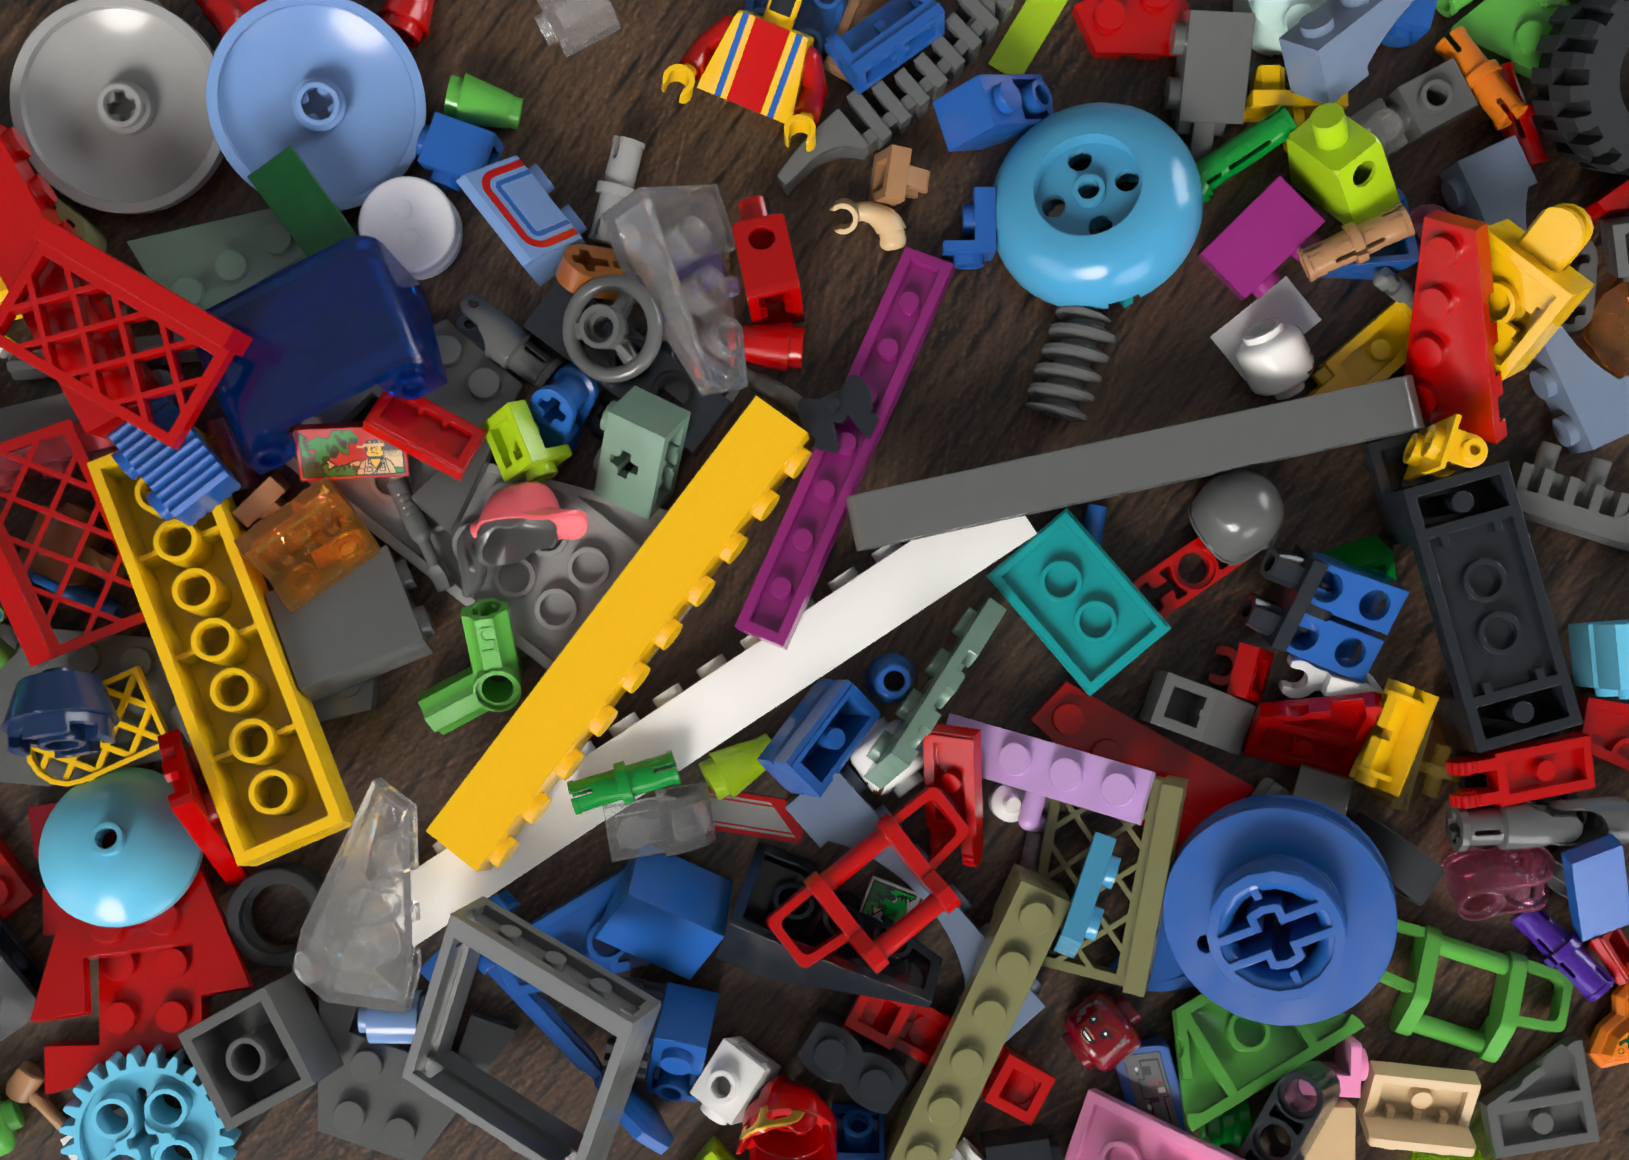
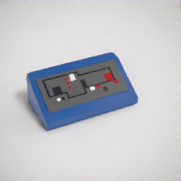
(1151, 1081)

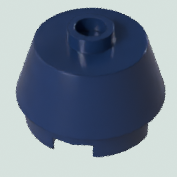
(60, 713)

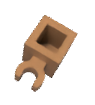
(64, 540)

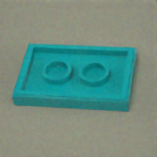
(1078, 602)

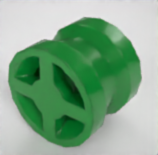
(1230, 1127)

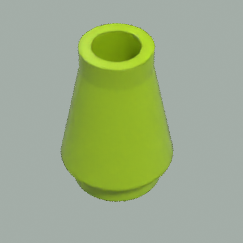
(734, 767)

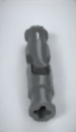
(1535, 825)

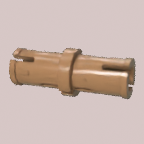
(1356, 242)

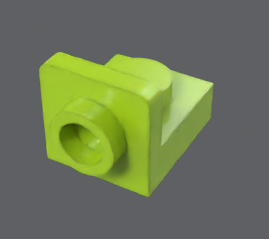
(519, 447)

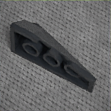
(754, 947)

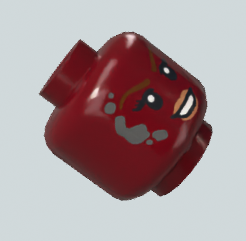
(1102, 1031)

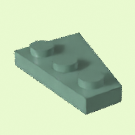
(219, 256)

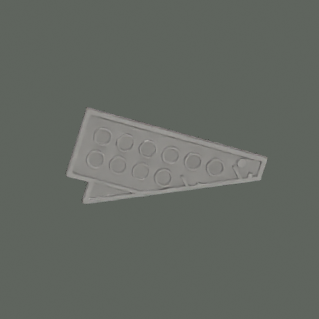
(547, 590)

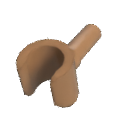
(24, 1088)

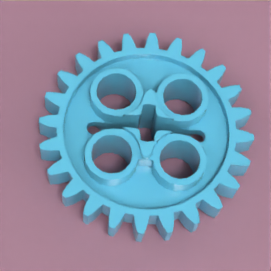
(106, 1136)

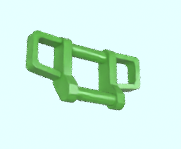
(1506, 1000)

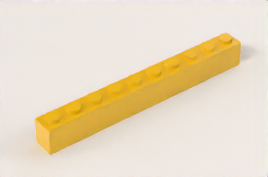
(621, 636)

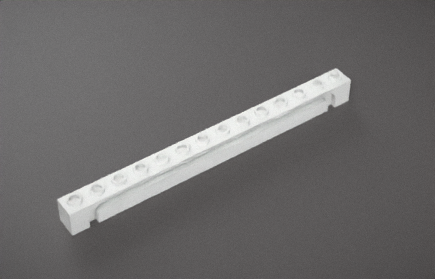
(732, 697)

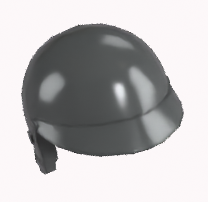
(1237, 515)

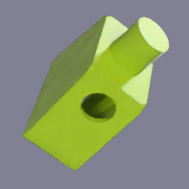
(1331, 154)

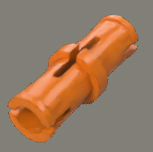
(1482, 78)

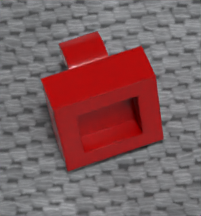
(1248, 673)

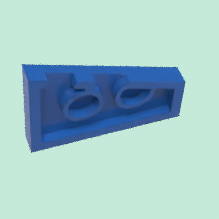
(575, 925)

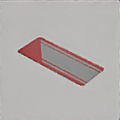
(755, 817)

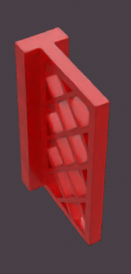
(139, 292)
(16, 590)

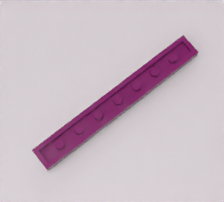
(819, 500)

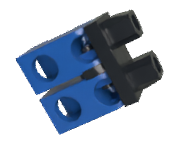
(1323, 609)

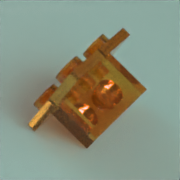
(309, 544)

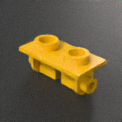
(1443, 450)
(1394, 737)

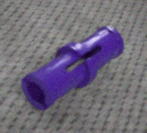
(1564, 952)

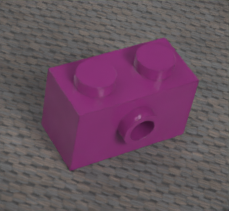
(1261, 240)

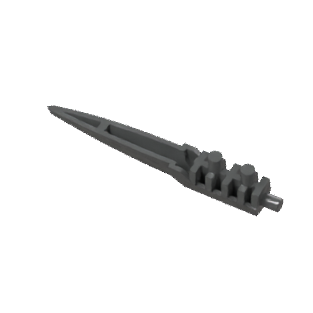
(1572, 504)

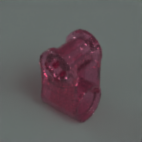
(1493, 884)

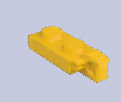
(1368, 355)

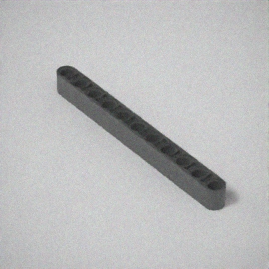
(1134, 463)

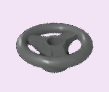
(592, 322)

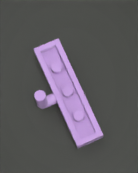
(1059, 774)

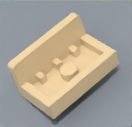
(1418, 1108)

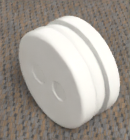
(413, 224)

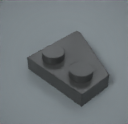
(1542, 1104)

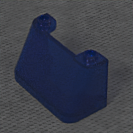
(319, 339)

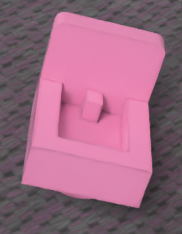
(1350, 1067)

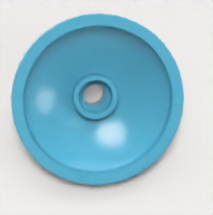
(137, 875)

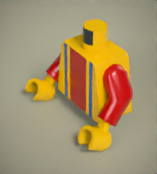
(759, 67)

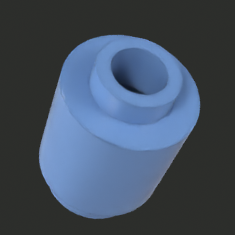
(390, 1026)

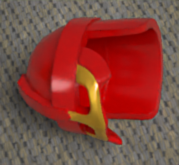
(788, 1124)

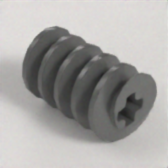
(1069, 363)

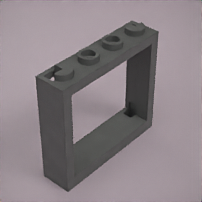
(560, 973)

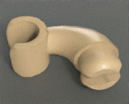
(881, 217)

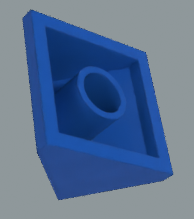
(667, 913)

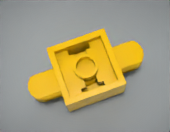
(1535, 281)

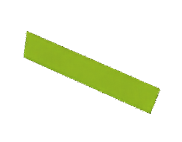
(1026, 35)

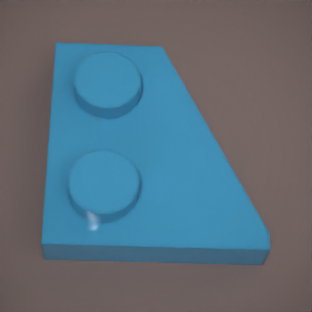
(1083, 916)

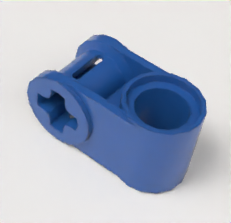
(564, 406)

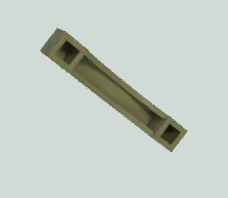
(1005, 969)

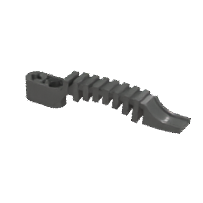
(837, 138)

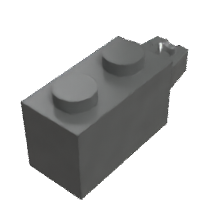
(1209, 75)

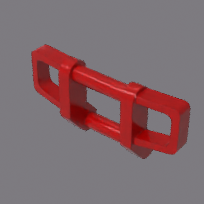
(886, 834)

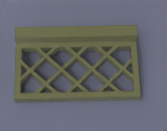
(1146, 897)

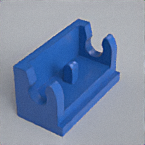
(885, 40)

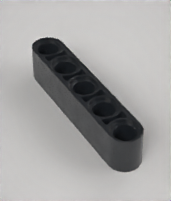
(1294, 1113)

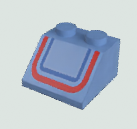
(523, 214)

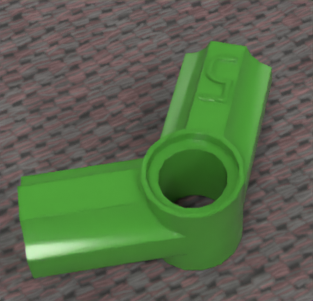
(491, 653)

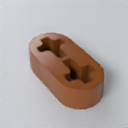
(585, 262)

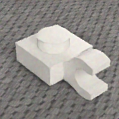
(1324, 680)

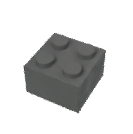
(261, 1051)

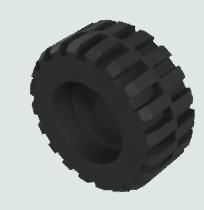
(1582, 84)

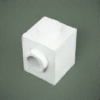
(733, 1080)

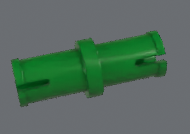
(623, 782)

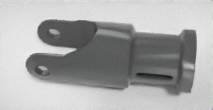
(507, 342)

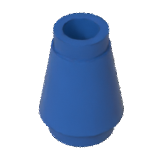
(880, 667)

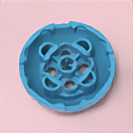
(1150, 223)

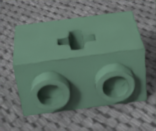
(640, 451)

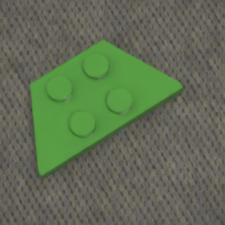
(1232, 1058)

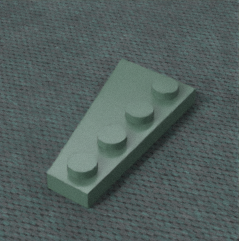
(896, 751)

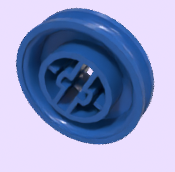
(1320, 889)

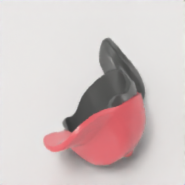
(513, 527)

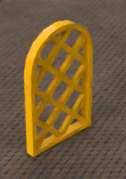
(151, 708)

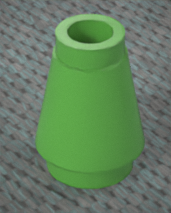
(481, 103)

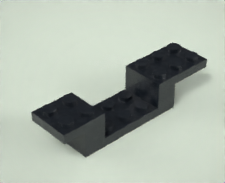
(1483, 604)

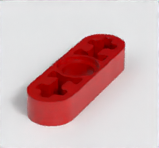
(1168, 601)

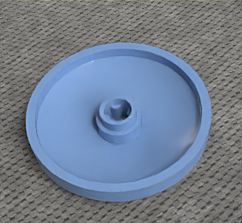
(322, 82)

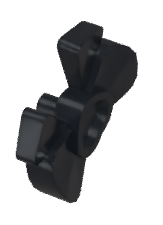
(850, 401)

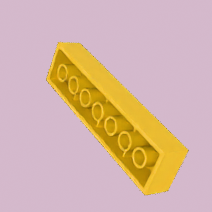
(227, 673)

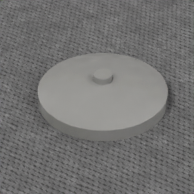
(116, 105)

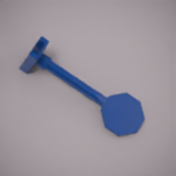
(639, 1115)

